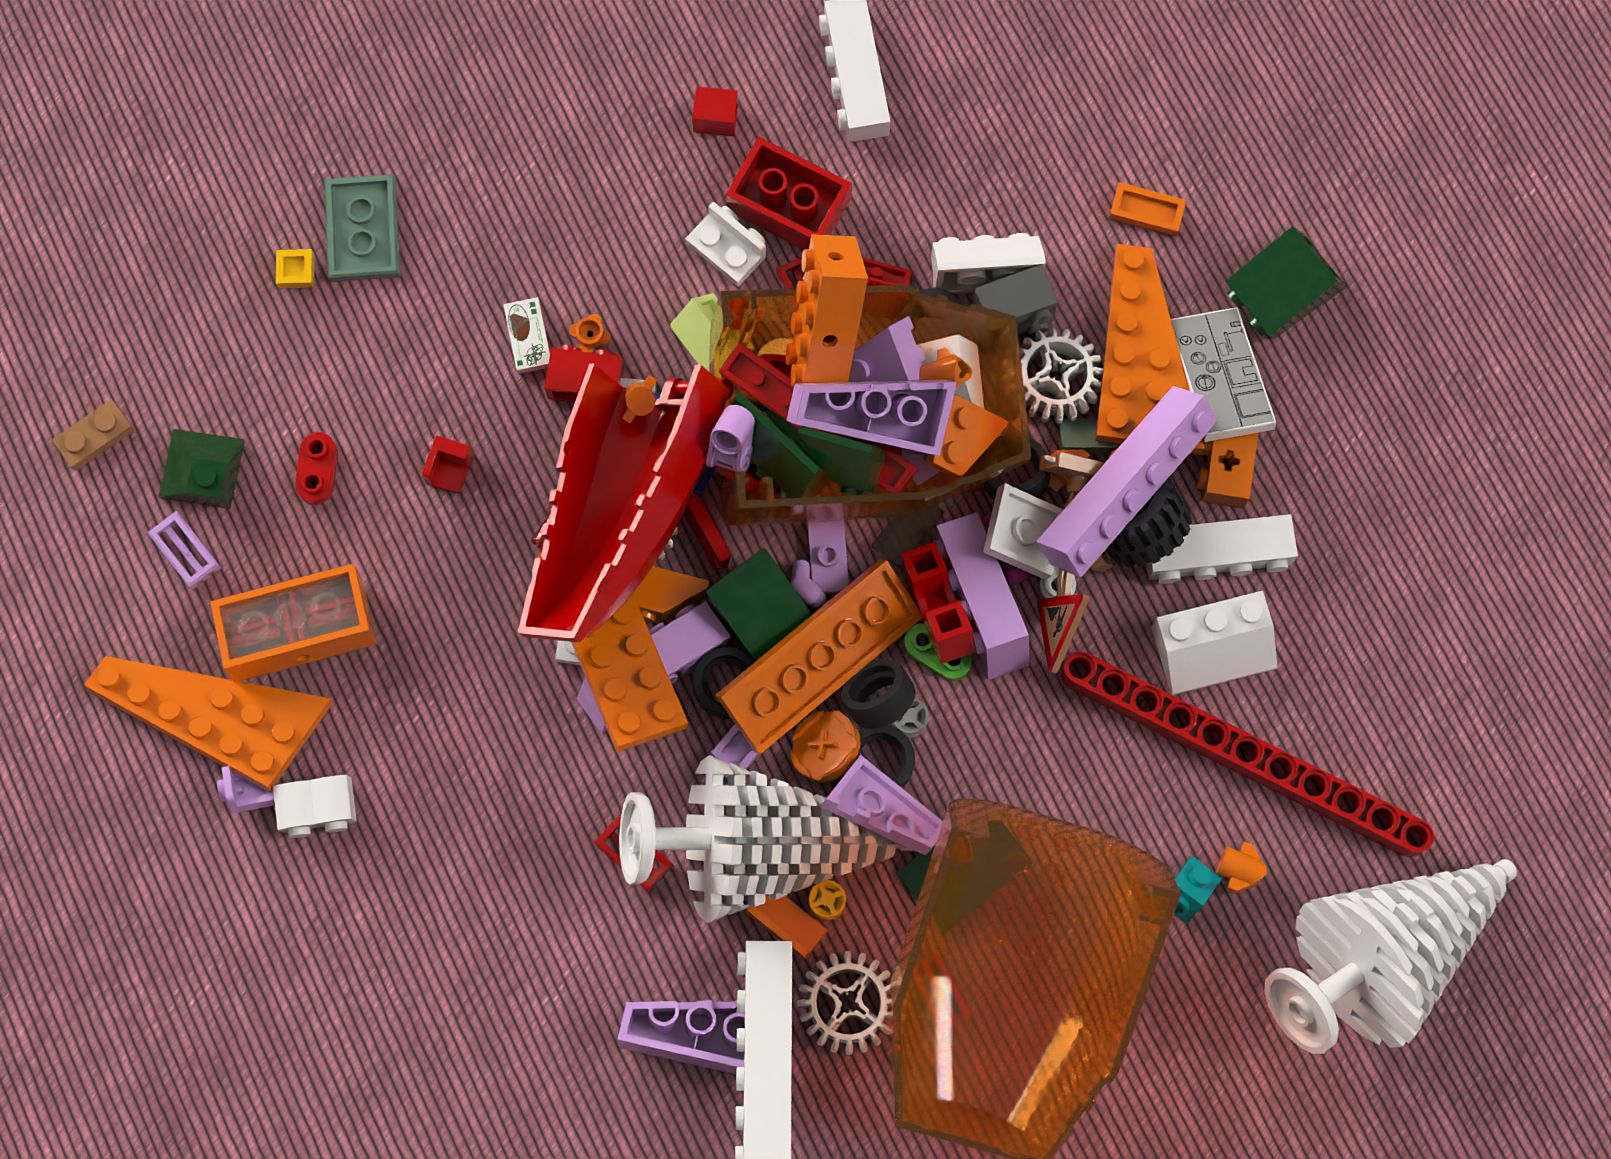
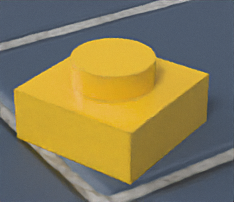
(295, 268)

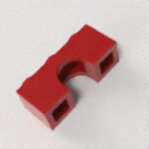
(934, 597)

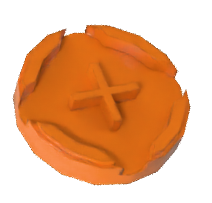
(825, 746)

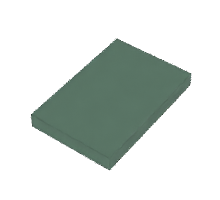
(362, 228)

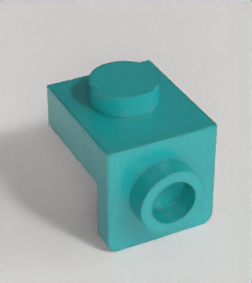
(1196, 885)

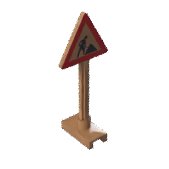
(1062, 613)

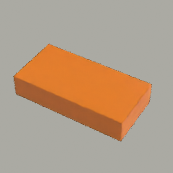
(1147, 209)

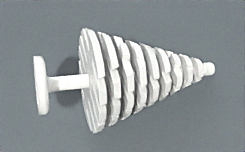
(748, 840)
(1382, 955)

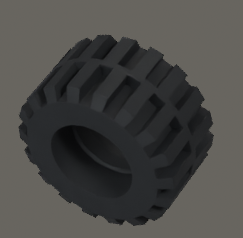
(1154, 529)

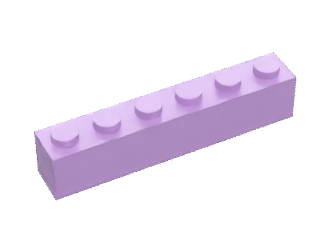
(1127, 481)

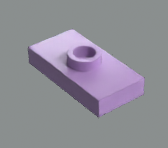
(828, 555)

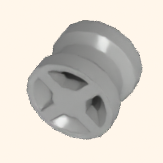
(917, 715)

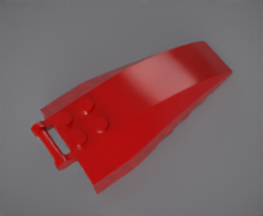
(617, 498)

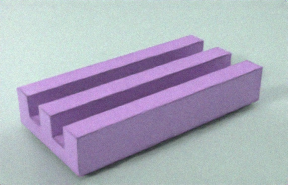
(202, 572)

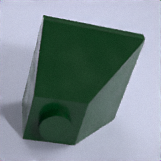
(845, 460)
(201, 468)

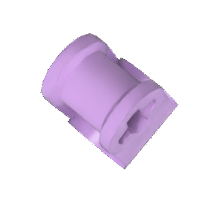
(732, 440)

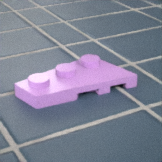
(883, 807)

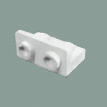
(727, 244)

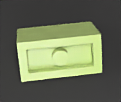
(694, 326)

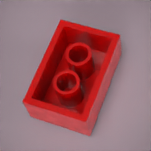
(787, 194)

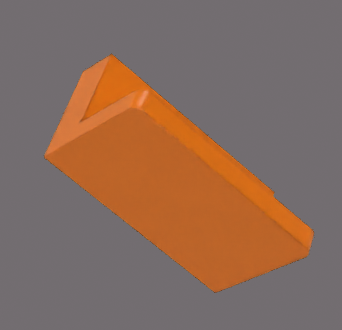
(789, 923)

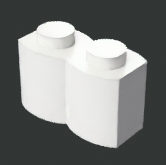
(314, 804)

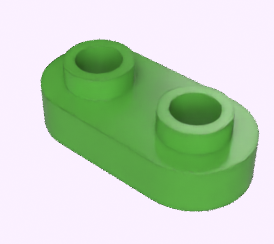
(928, 657)

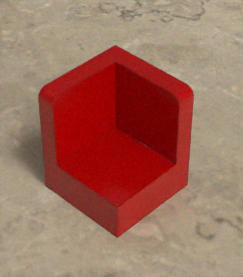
(715, 111)
(447, 464)

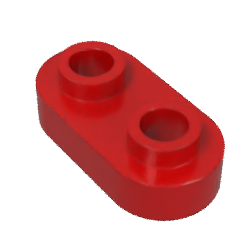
(316, 466)

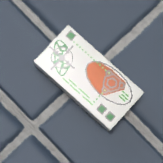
(527, 335)

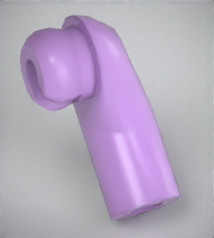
(805, 587)

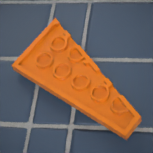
(1139, 347)
(231, 723)

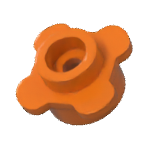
(594, 324)

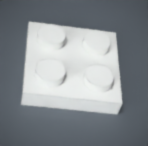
(1016, 526)

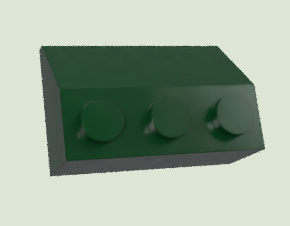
(781, 454)

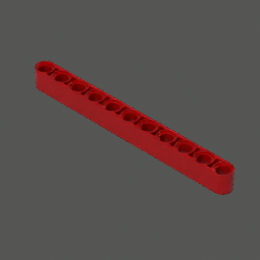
(1263, 755)

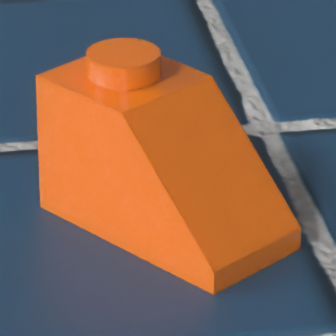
(668, 592)

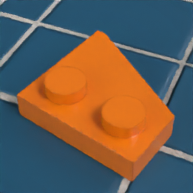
(966, 437)

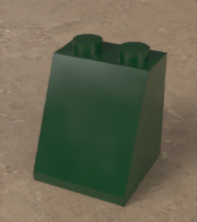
(1284, 283)
(757, 604)

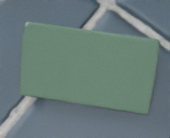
(1081, 435)

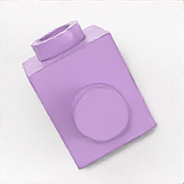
(241, 793)

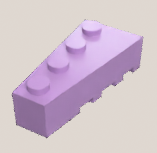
(893, 357)
(886, 412)
(985, 596)
(679, 646)
(685, 1032)

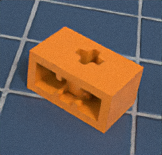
(1231, 486)

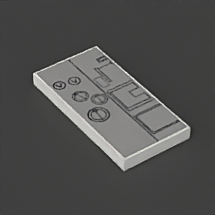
(1224, 370)

